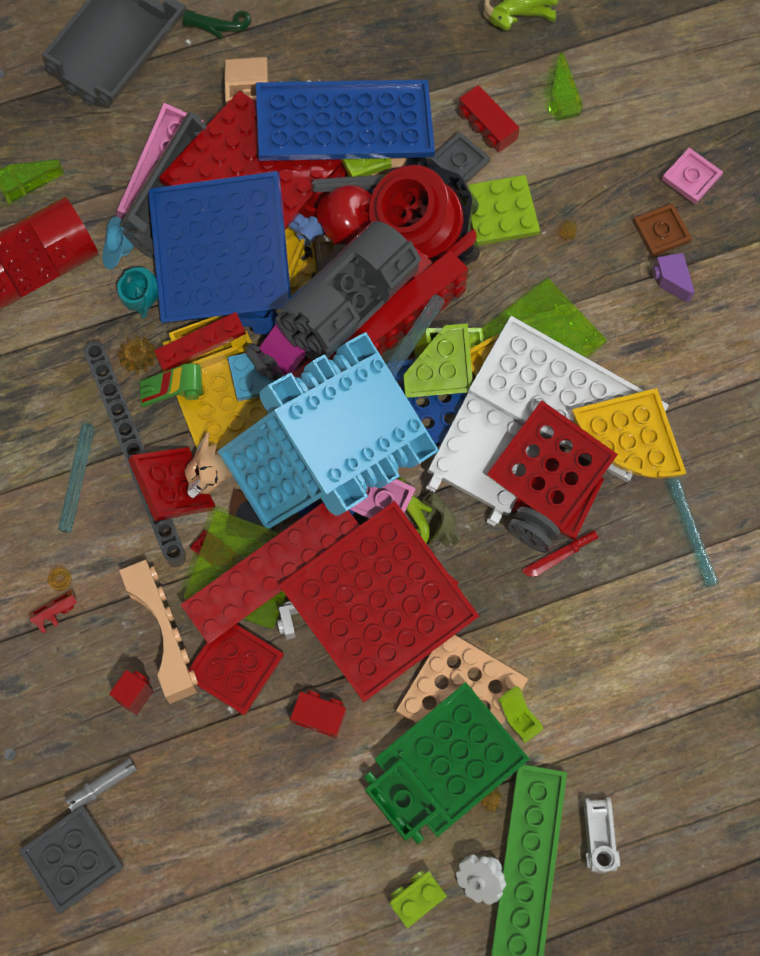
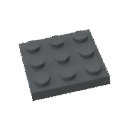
(71, 859)

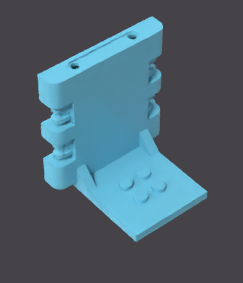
(327, 436)

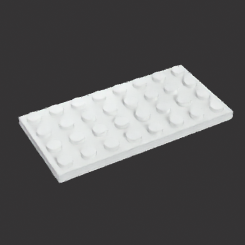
(533, 368)

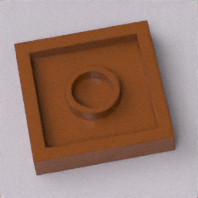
(662, 230)

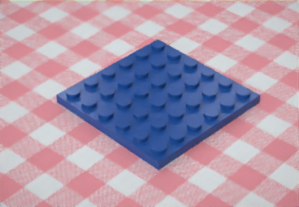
(220, 247)

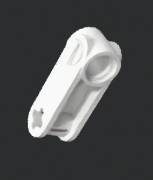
(600, 835)

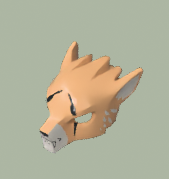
(211, 469)

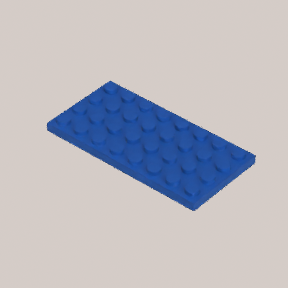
(344, 120)

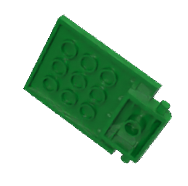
(443, 766)

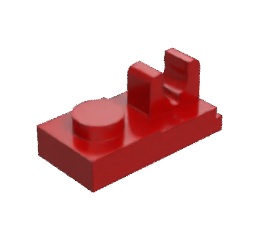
(60, 604)

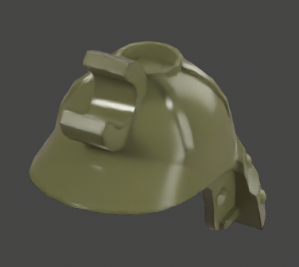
(440, 521)

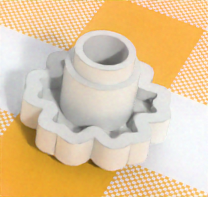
(481, 878)

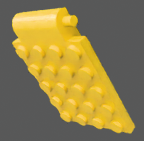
(218, 407)

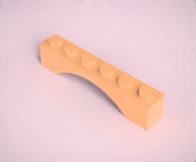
(173, 674)

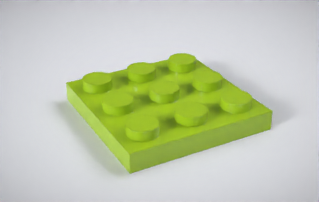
(503, 210)

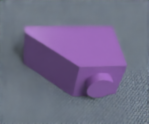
(674, 276)

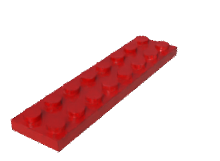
(259, 575)

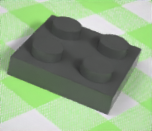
(461, 157)

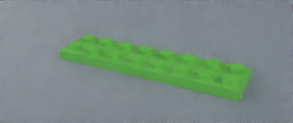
(529, 862)

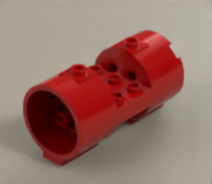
(42, 250)

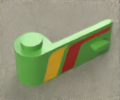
(181, 381)

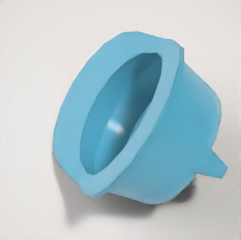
(116, 244)

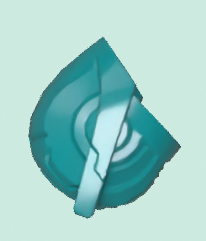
(138, 290)

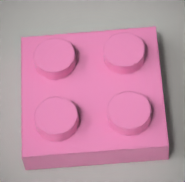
(692, 176)

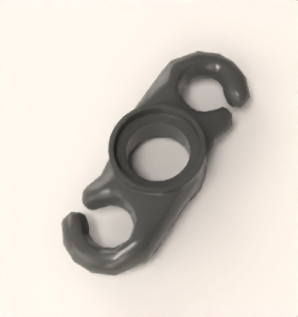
(261, 362)

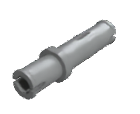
(101, 784)

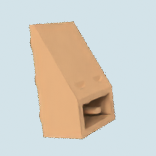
(243, 75)

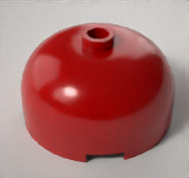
(344, 213)

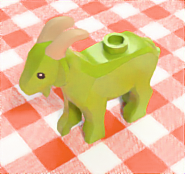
(502, 13)

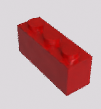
(488, 118)

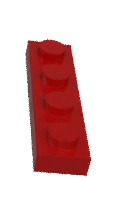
(200, 342)

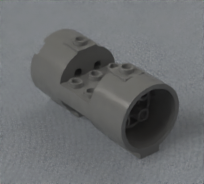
(348, 290)

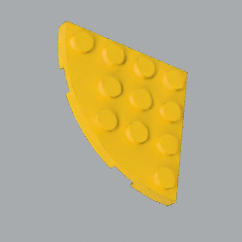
(636, 431)

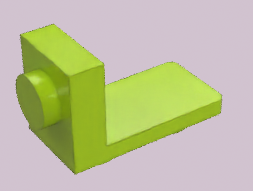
(518, 715)

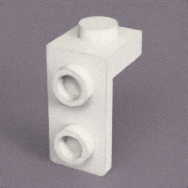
(285, 623)

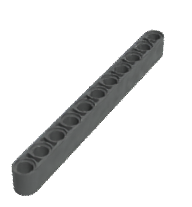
(129, 442)

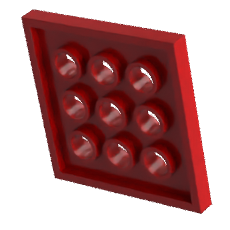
(568, 462)

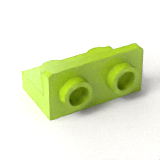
(417, 898)

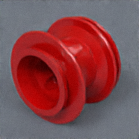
(441, 217)

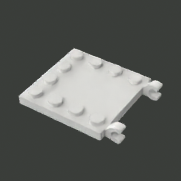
(471, 449)

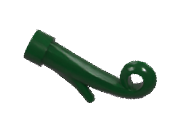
(214, 25)

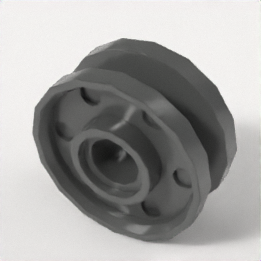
(534, 529)

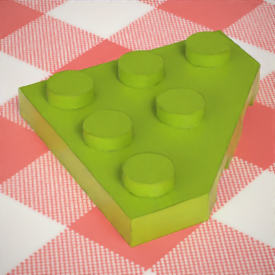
(442, 366)

